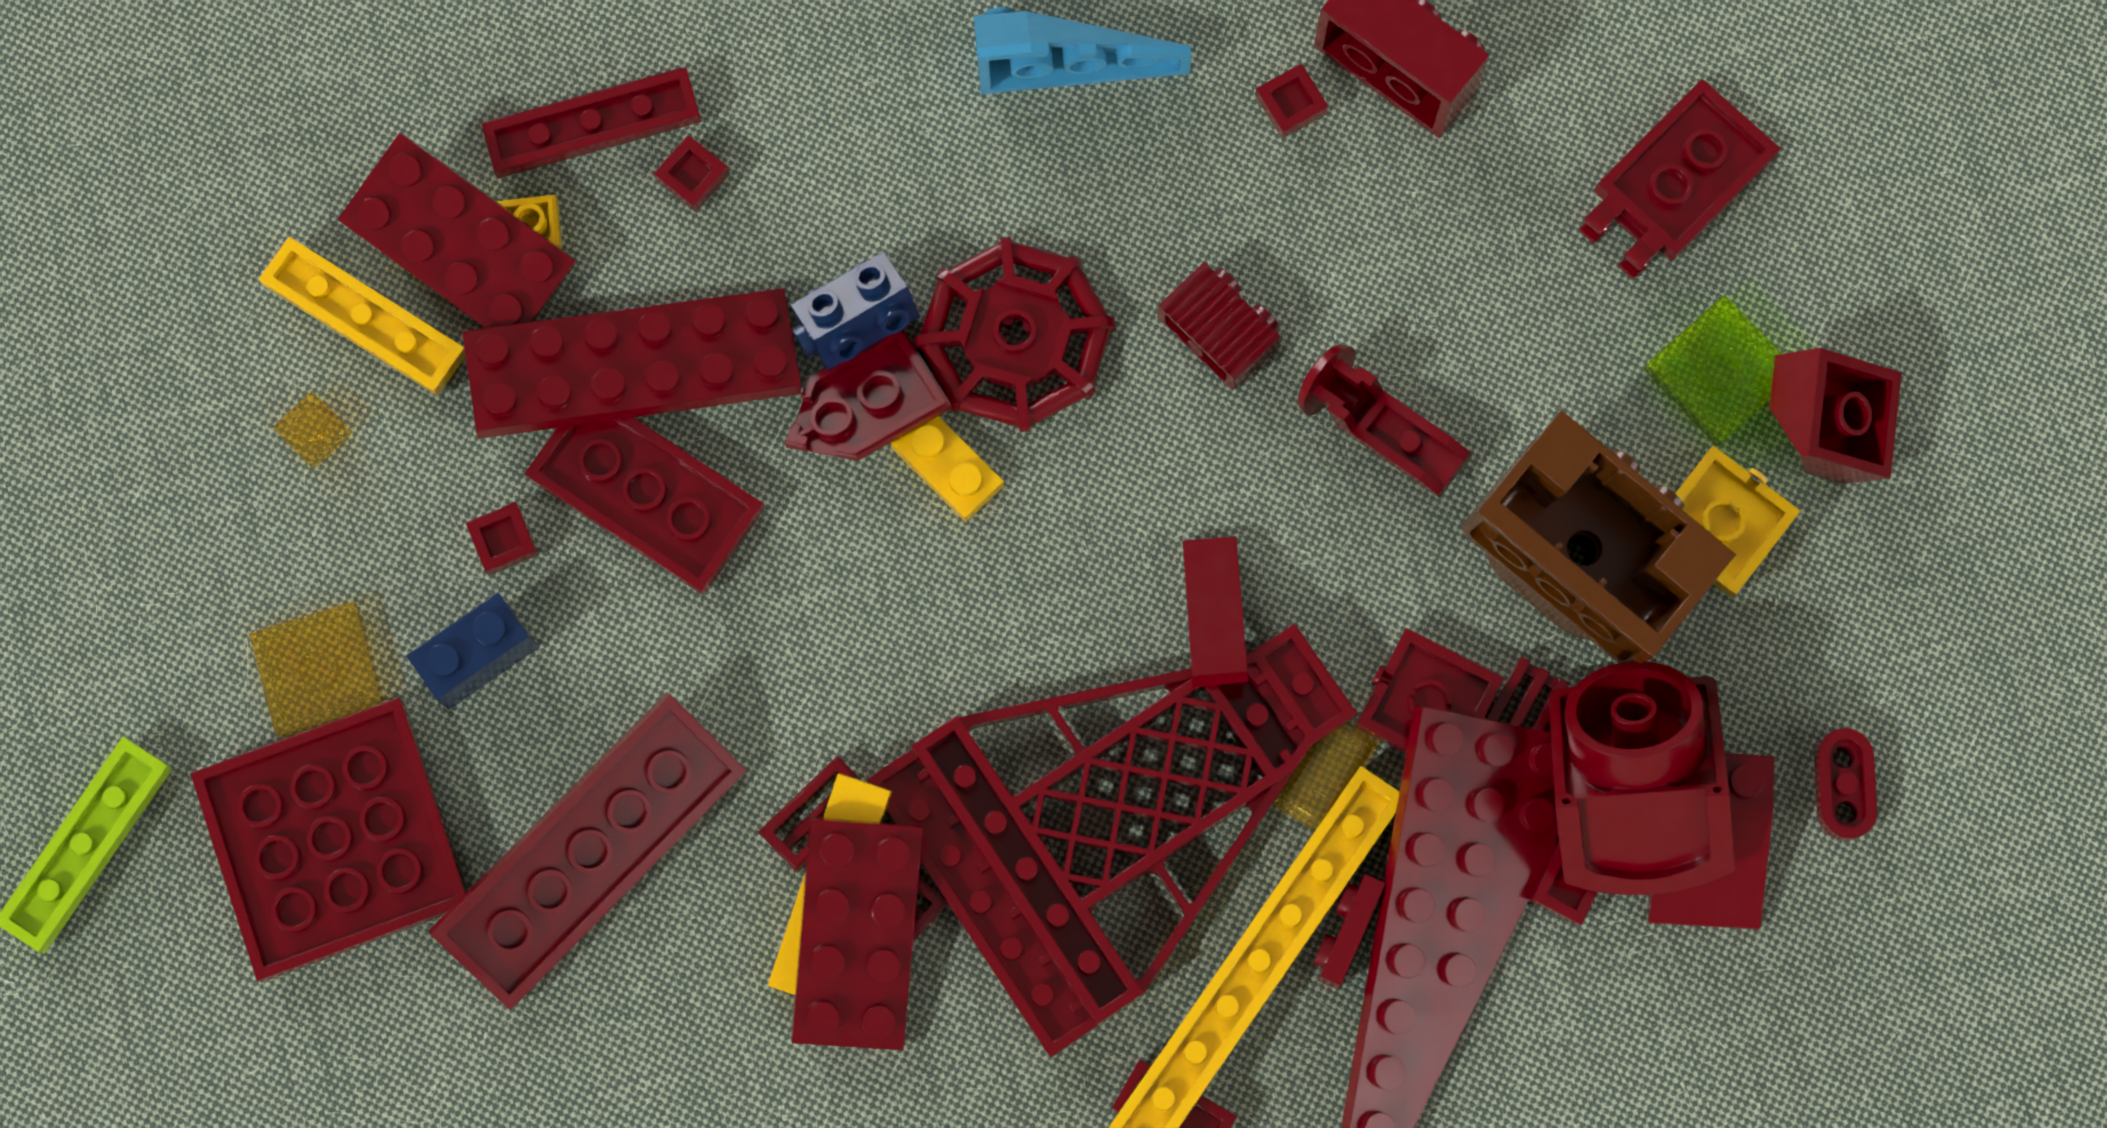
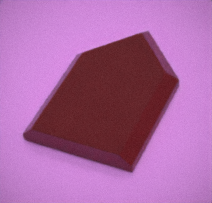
(867, 401)

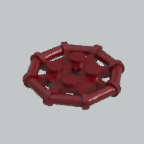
(1029, 360)

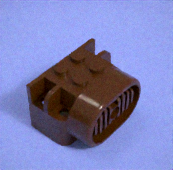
(1642, 550)

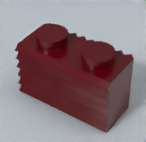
(1220, 324)

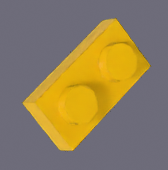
(949, 467)

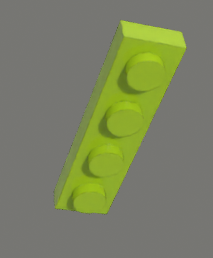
(83, 845)

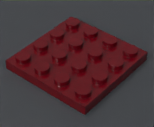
(330, 839)

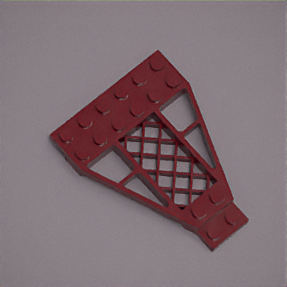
(1009, 885)

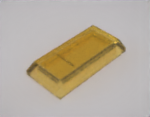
(1324, 775)

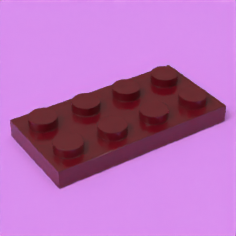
(456, 237)
(648, 496)
(856, 934)

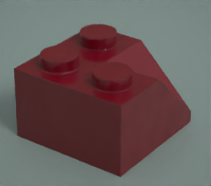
(1837, 413)

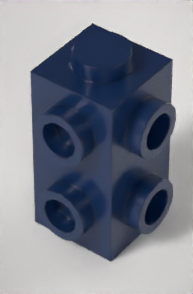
(853, 311)

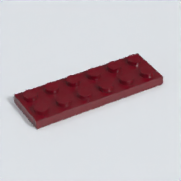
(631, 363)
(587, 851)

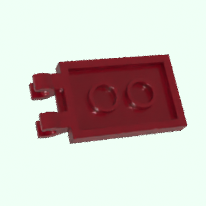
(1679, 177)

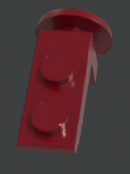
(1381, 421)

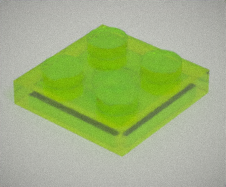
(1717, 370)

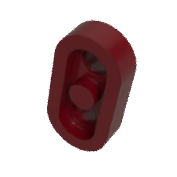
(1847, 786)

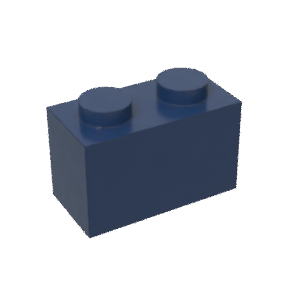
(472, 651)

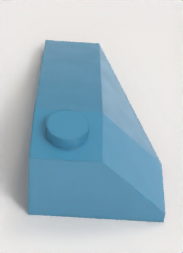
(1046, 52)

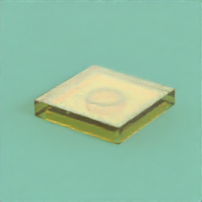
(316, 669)

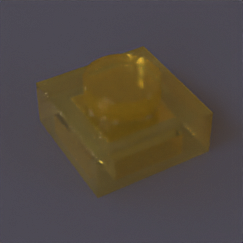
(312, 429)

